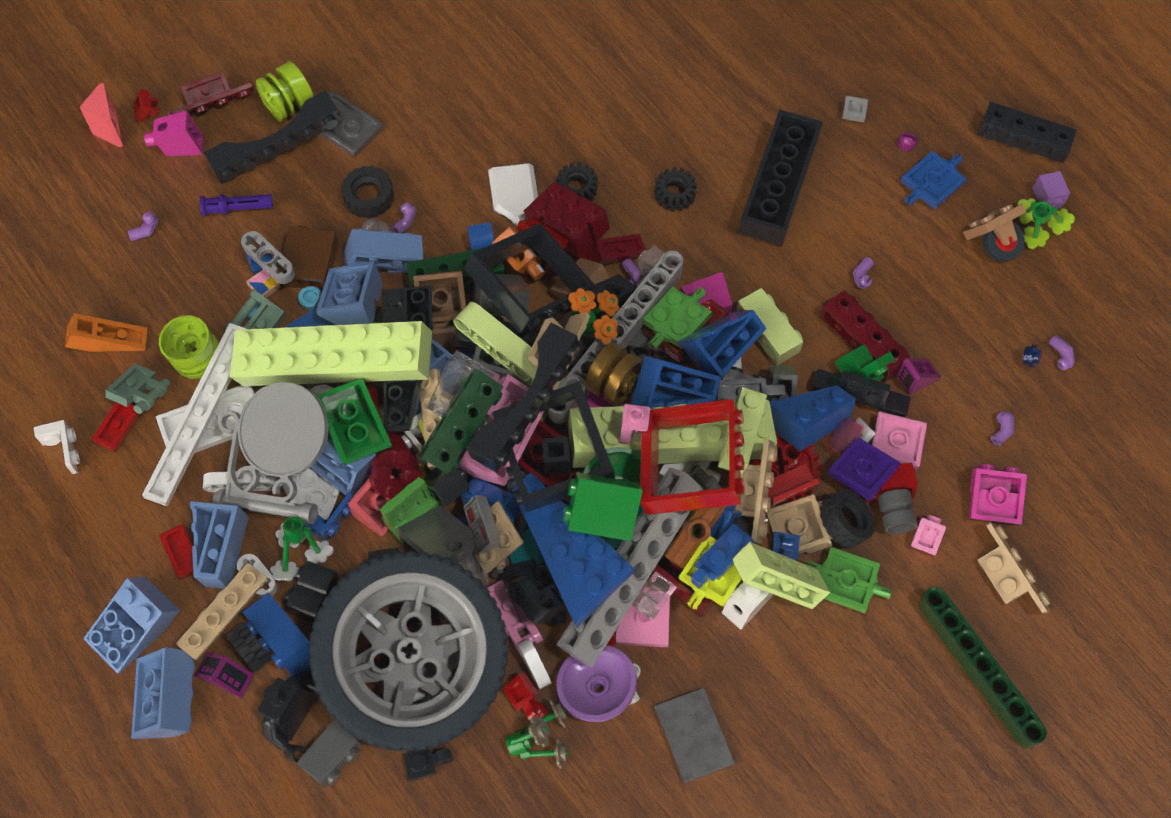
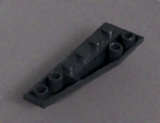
(402, 396)

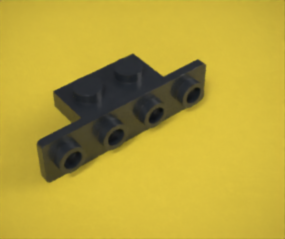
(865, 390)

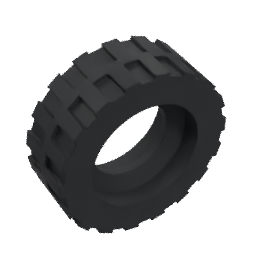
(363, 176)
(837, 525)

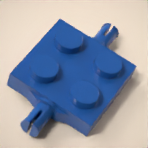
(933, 180)

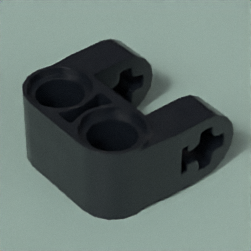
(536, 604)

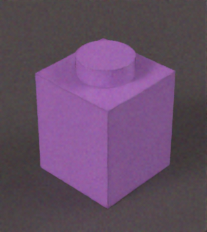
(1051, 189)

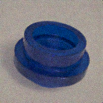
(1031, 356)

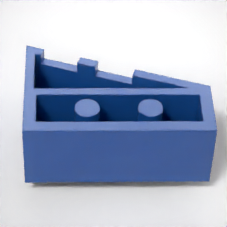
(723, 342)

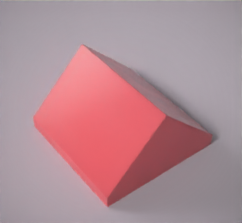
(102, 116)
(366, 508)

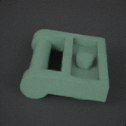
(266, 316)

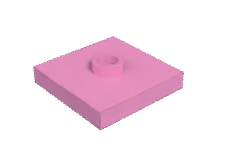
(900, 438)
(640, 630)

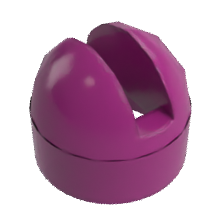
(907, 141)

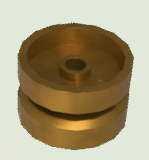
(614, 374)

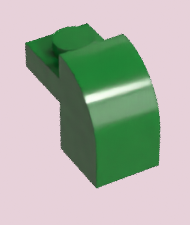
(862, 363)

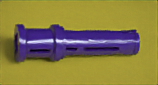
(225, 204)

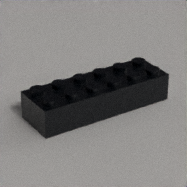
(780, 177)

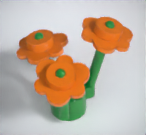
(602, 328)

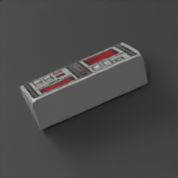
(482, 524)

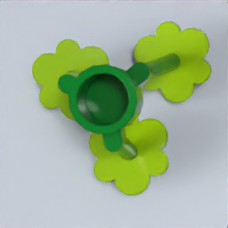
(1040, 214)

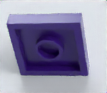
(864, 468)

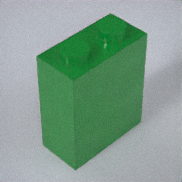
(602, 506)

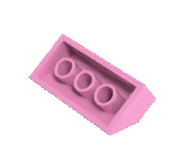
(512, 393)

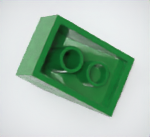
(353, 422)

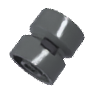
(898, 516)

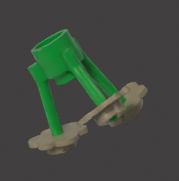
(521, 741)

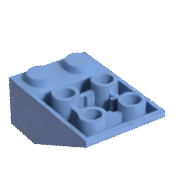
(131, 622)

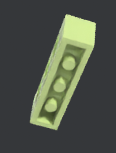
(780, 575)

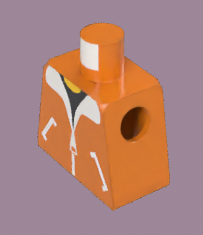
(526, 261)

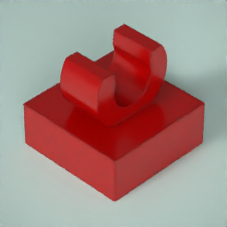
(144, 105)

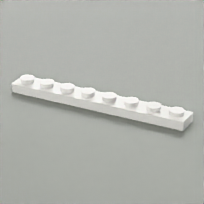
(193, 422)

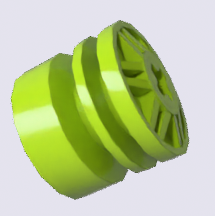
(284, 90)
(188, 345)

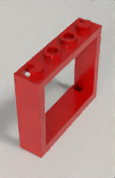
(684, 416)

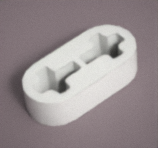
(252, 559)
(533, 663)

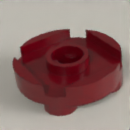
(382, 467)

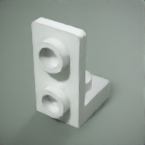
(54, 433)
(410, 440)

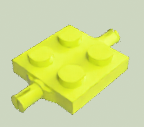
(720, 589)

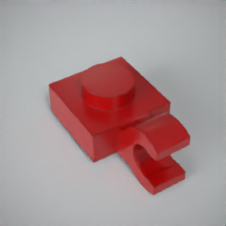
(522, 696)

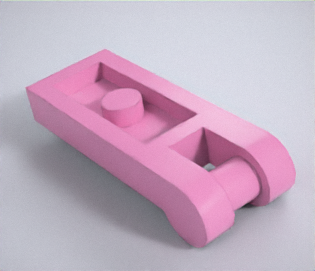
(511, 618)

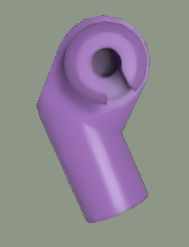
(407, 220)
(632, 270)
(1066, 352)
(1006, 430)

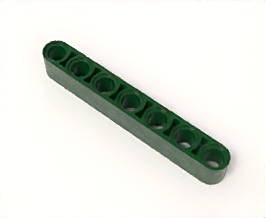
(983, 680)

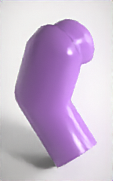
(146, 229)
(860, 273)

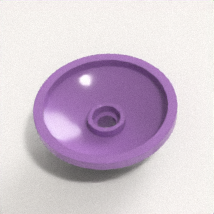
(579, 682)

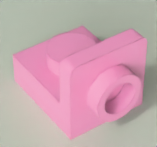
(634, 419)
(928, 534)

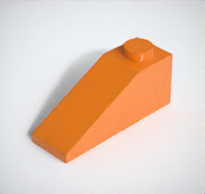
(102, 335)

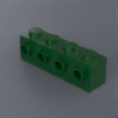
(447, 263)
(461, 420)

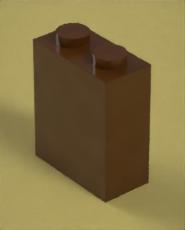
(311, 255)

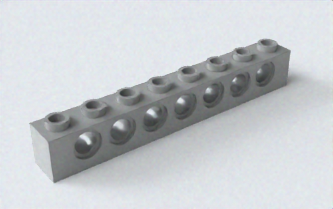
(649, 542)

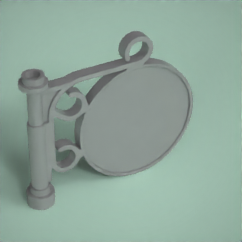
(281, 437)

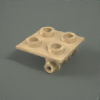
(509, 540)

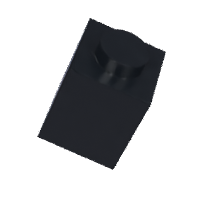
(556, 455)

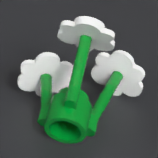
(291, 534)

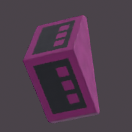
(917, 374)
(224, 674)

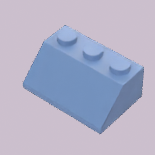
(351, 294)
(162, 694)

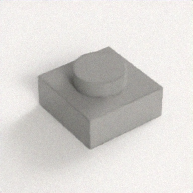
(855, 109)

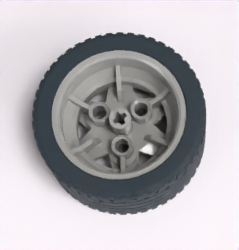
(422, 584)

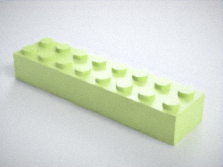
(332, 354)
(676, 444)

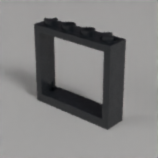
(551, 252)
(559, 491)

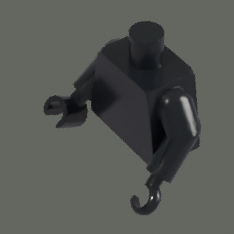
(285, 709)

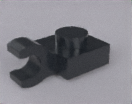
(422, 763)

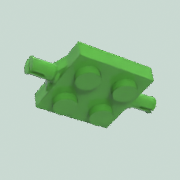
(676, 317)
(850, 579)

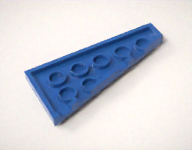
(580, 563)

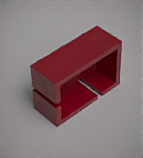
(569, 216)

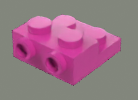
(997, 494)

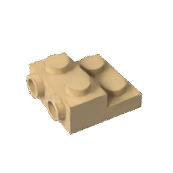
(802, 519)

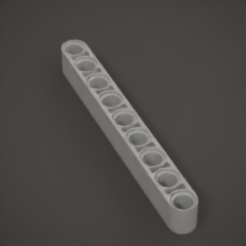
(627, 328)

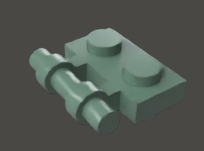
(130, 388)

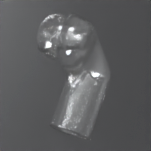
(376, 225)

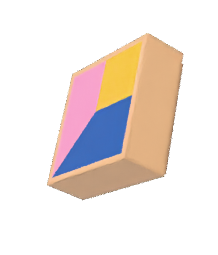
(263, 283)

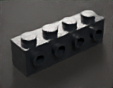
(1027, 132)

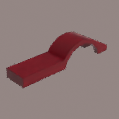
(612, 250)

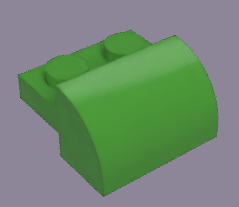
(407, 506)

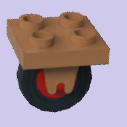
(1001, 237)

